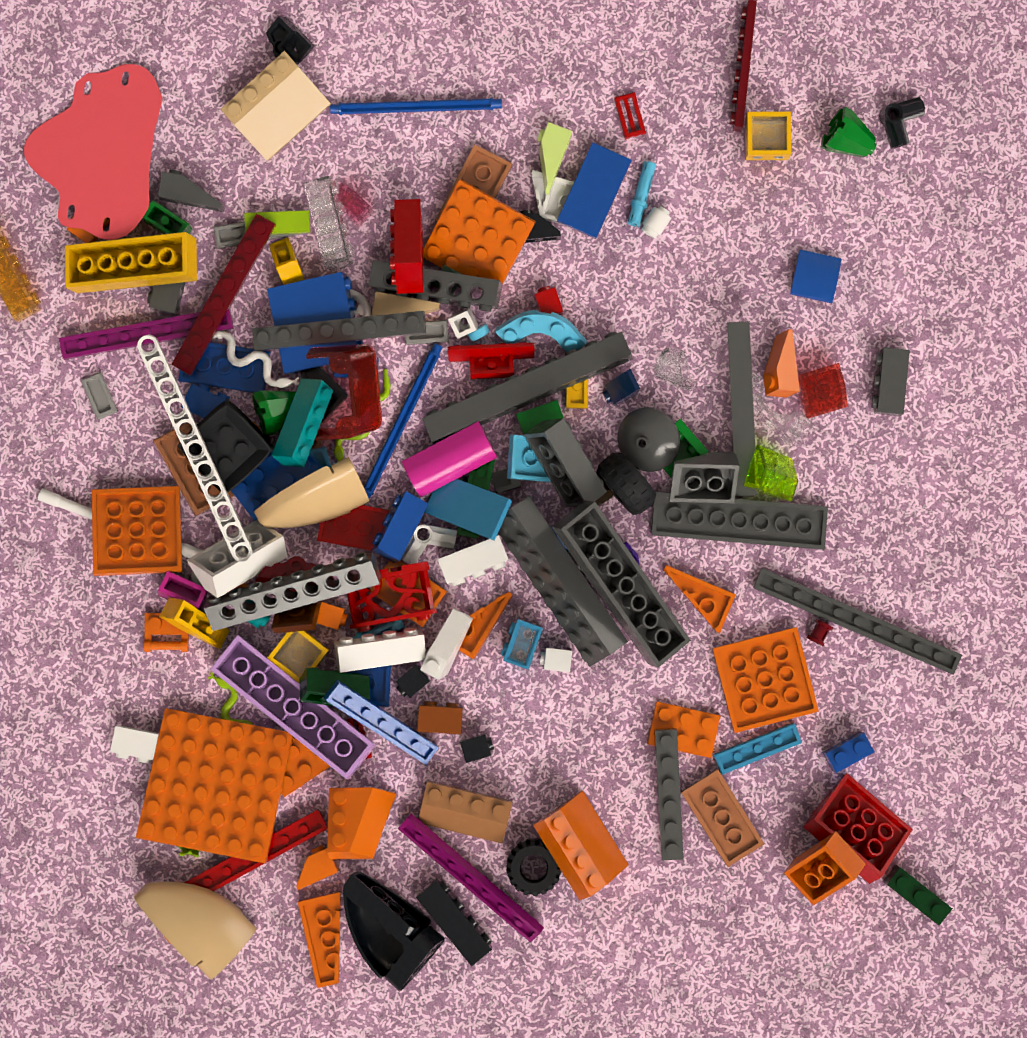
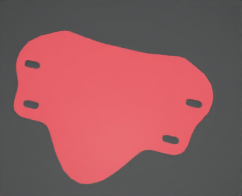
(101, 151)

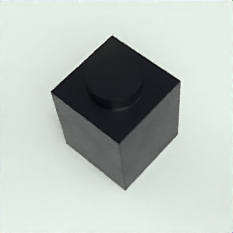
(412, 681)
(476, 747)

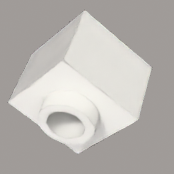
(463, 329)

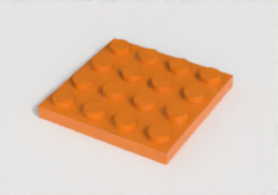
(477, 234)
(136, 530)
(765, 679)

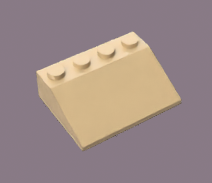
(275, 106)

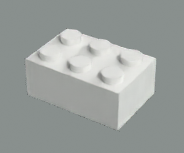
(473, 561)

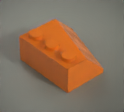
(356, 821)

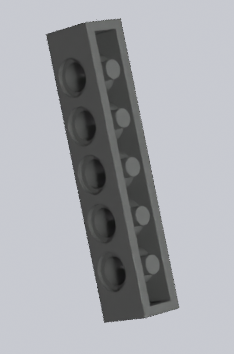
(490, 288)

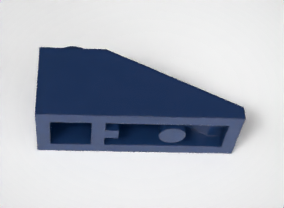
(621, 388)

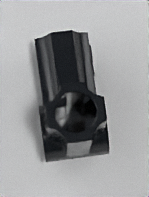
(903, 111)

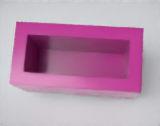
(181, 588)

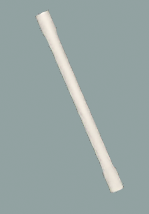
(58, 501)

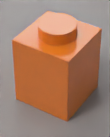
(332, 616)

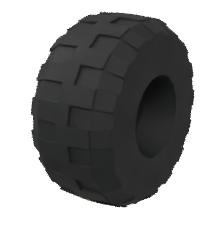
(626, 483)

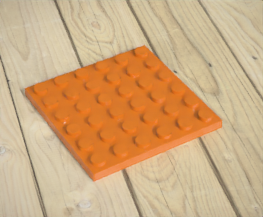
(215, 785)

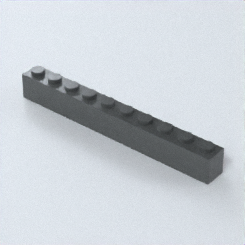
(529, 387)

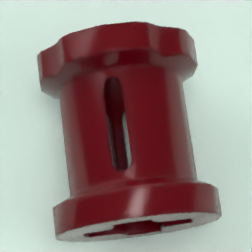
(820, 632)

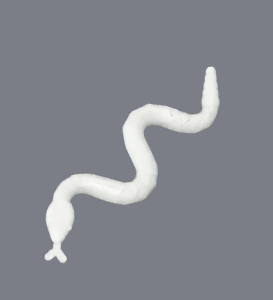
(267, 362)

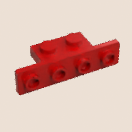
(491, 359)

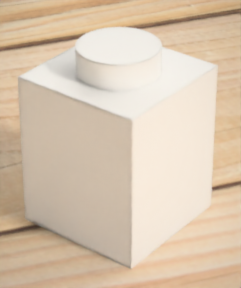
(556, 659)

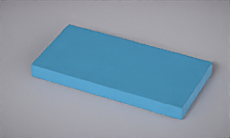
(469, 508)

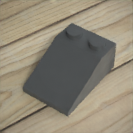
(705, 478)

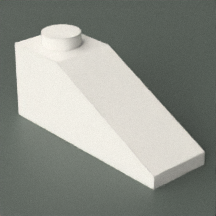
(446, 645)

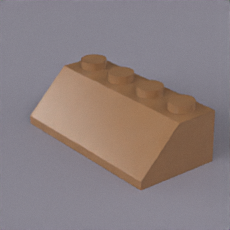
(465, 811)

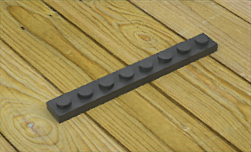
(339, 330)

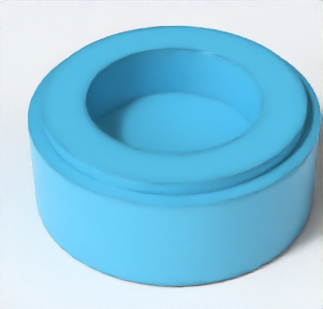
(480, 332)

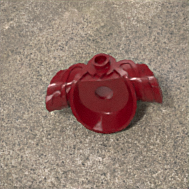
(285, 569)

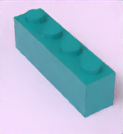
(302, 422)

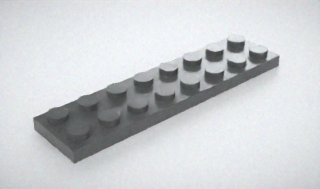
(742, 522)

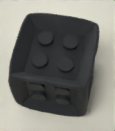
(233, 444)

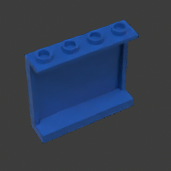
(311, 301)

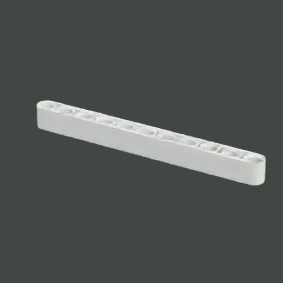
(195, 460)

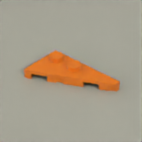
(708, 599)
(483, 624)

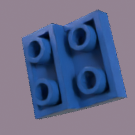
(815, 276)

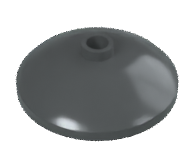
(657, 431)

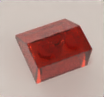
(822, 391)

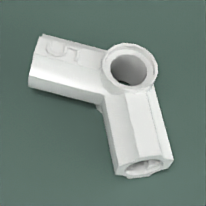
(438, 536)

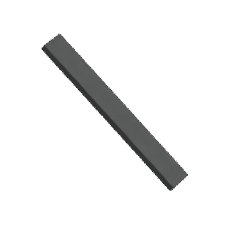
(741, 400)

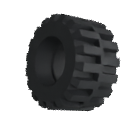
(526, 885)

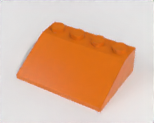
(581, 846)

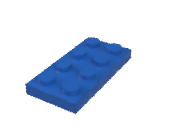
(269, 480)

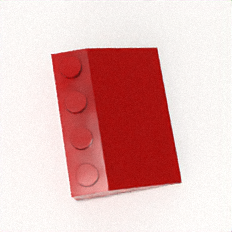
(862, 823)

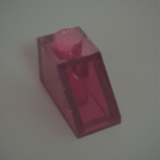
(355, 207)

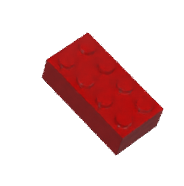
(407, 246)

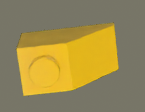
(286, 261)

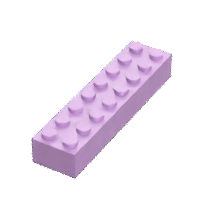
(279, 698)

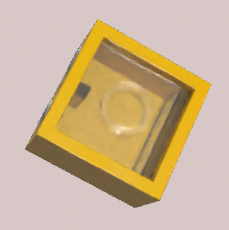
(768, 136)
(297, 652)

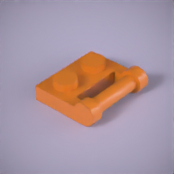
(157, 626)

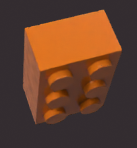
(824, 868)

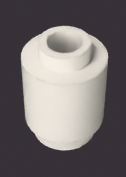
(656, 222)

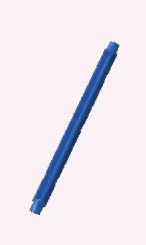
(416, 106)
(402, 419)

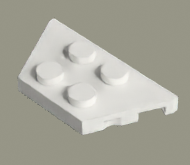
(550, 205)

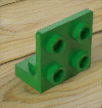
(689, 446)

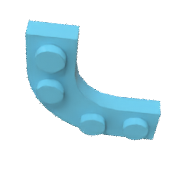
(538, 322)

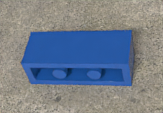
(399, 526)

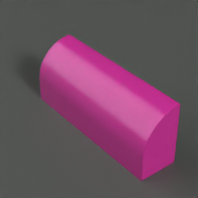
(449, 459)

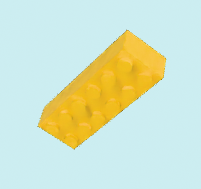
(131, 262)

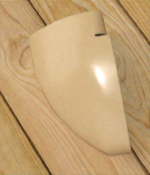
(315, 498)
(197, 923)

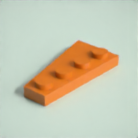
(322, 932)

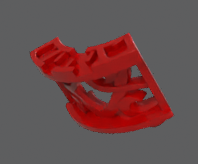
(409, 575)

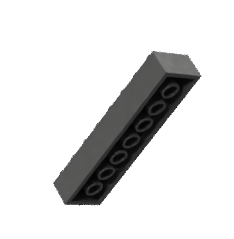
(560, 583)
(621, 583)

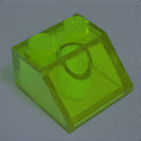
(772, 474)

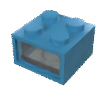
(522, 643)

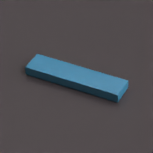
(757, 748)

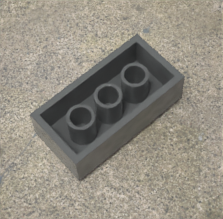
(565, 462)

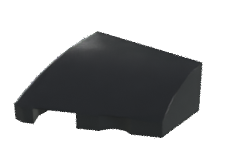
(287, 38)

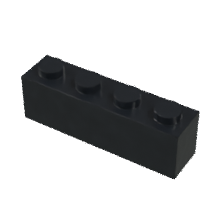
(454, 922)

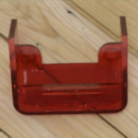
(362, 370)

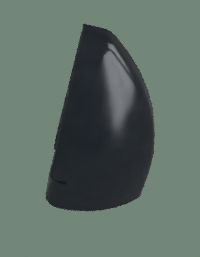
(388, 930)

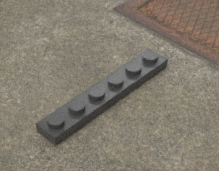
(669, 794)

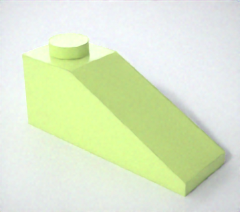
(551, 151)

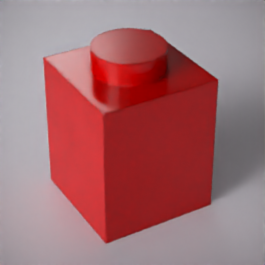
(548, 300)

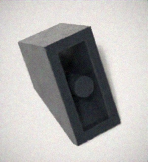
(542, 229)

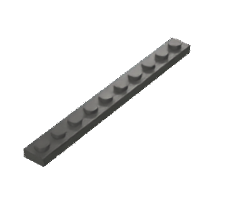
(857, 621)

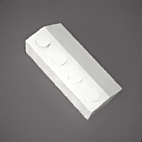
(221, 572)

